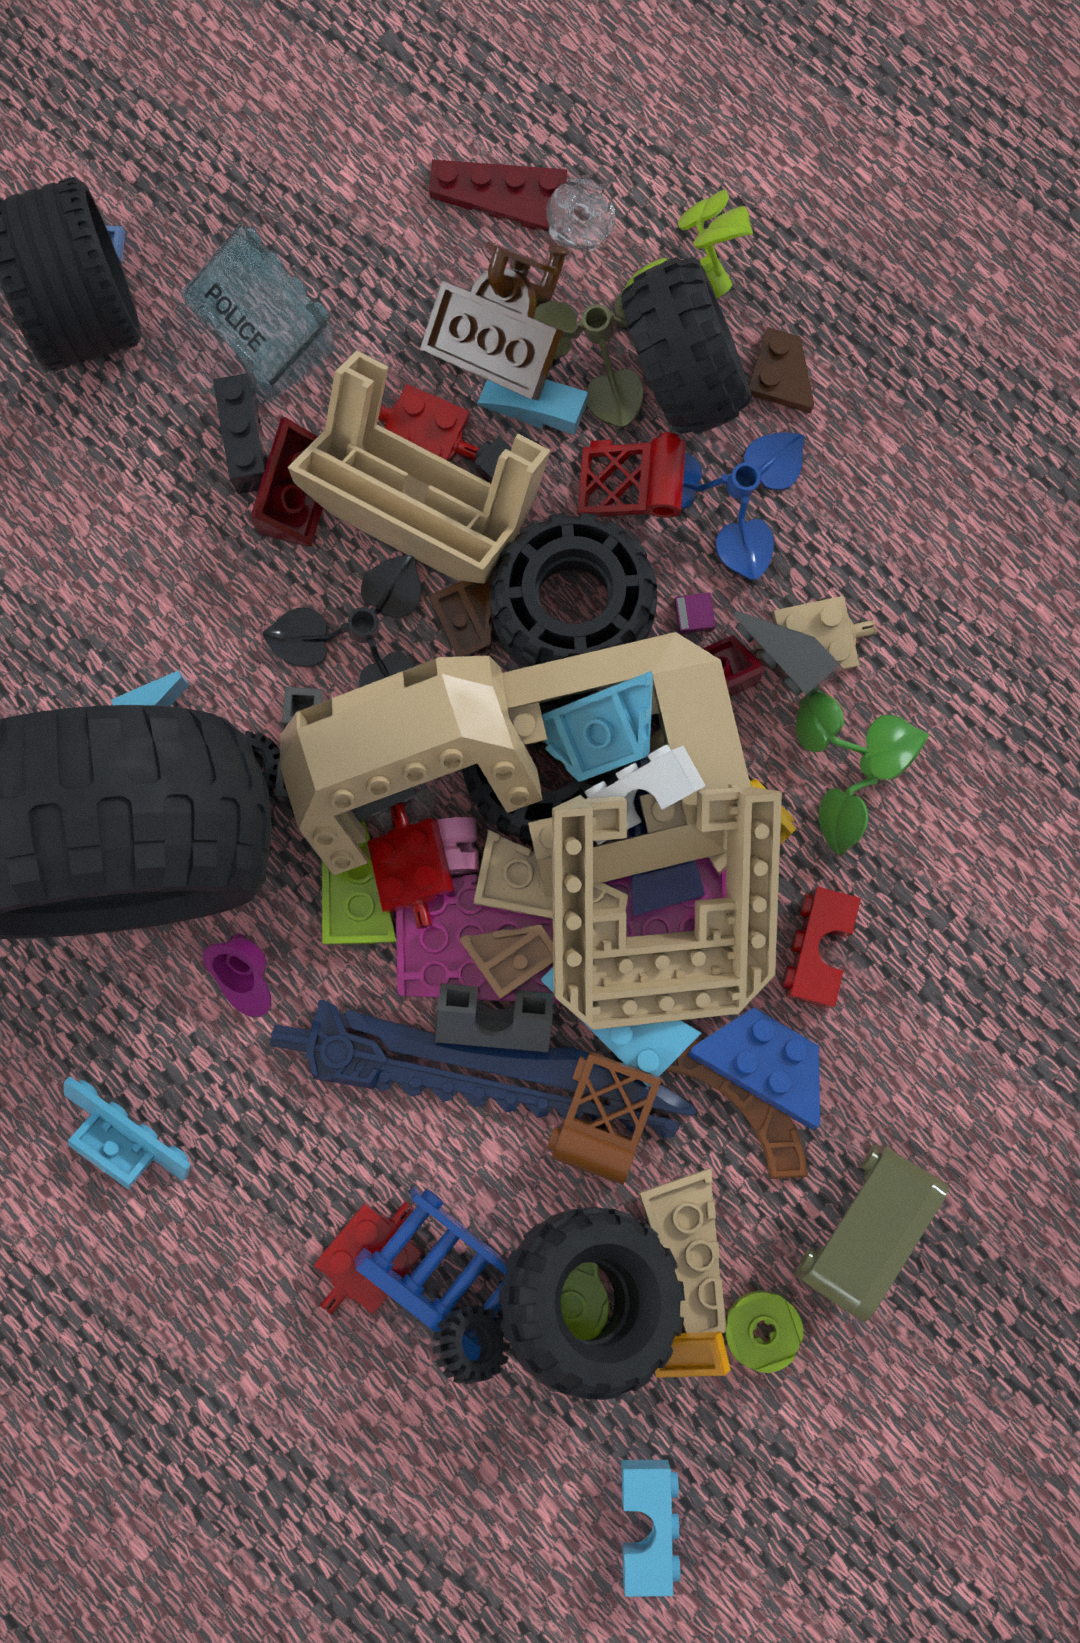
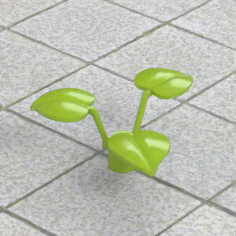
(725, 227)

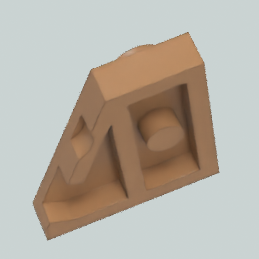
(510, 956)

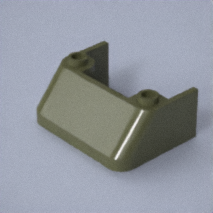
(874, 1233)

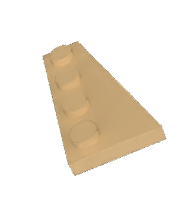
(513, 882)
(685, 1222)

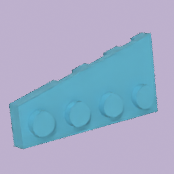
(643, 1046)

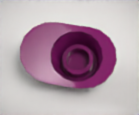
(239, 973)

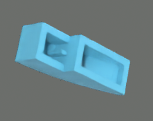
(557, 406)

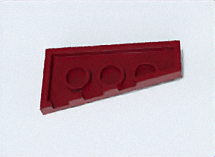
(499, 189)

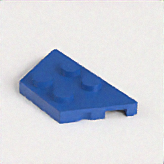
(767, 1063)

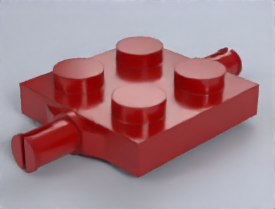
(429, 423)
(410, 866)
(368, 1231)

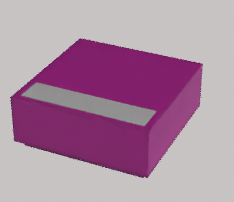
(694, 613)

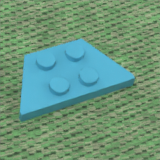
(602, 728)

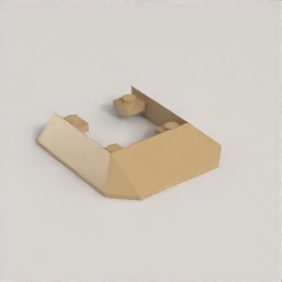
(692, 713)
(669, 975)

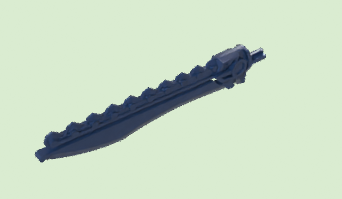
(362, 1063)

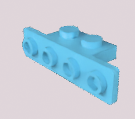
(117, 1142)

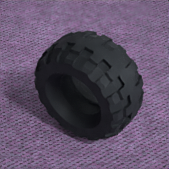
(685, 346)
(562, 545)
(643, 1313)

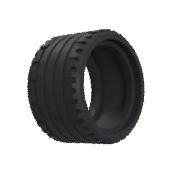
(64, 276)

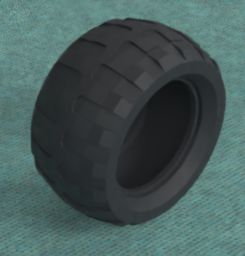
(126, 819)

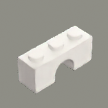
(667, 777)

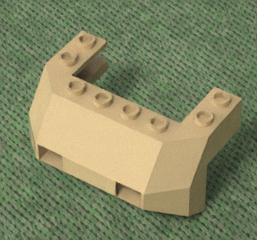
(408, 492)
(395, 739)

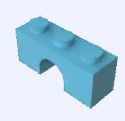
(650, 1564)

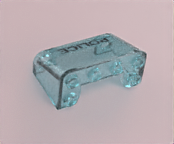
(260, 312)

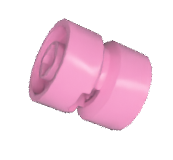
(458, 839)

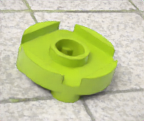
(784, 1339)

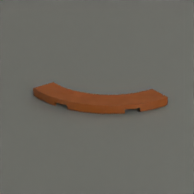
(773, 1128)

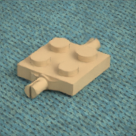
(829, 624)

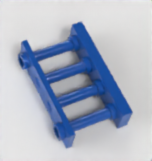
(409, 1290)

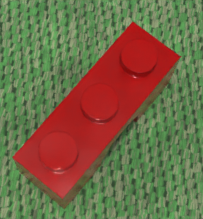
(810, 977)

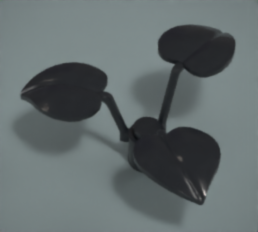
(389, 586)

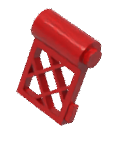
(659, 475)

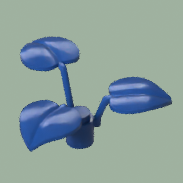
(776, 464)

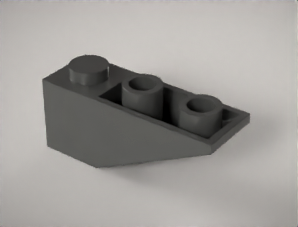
(798, 654)

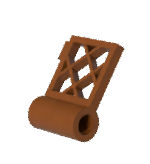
(588, 1144)

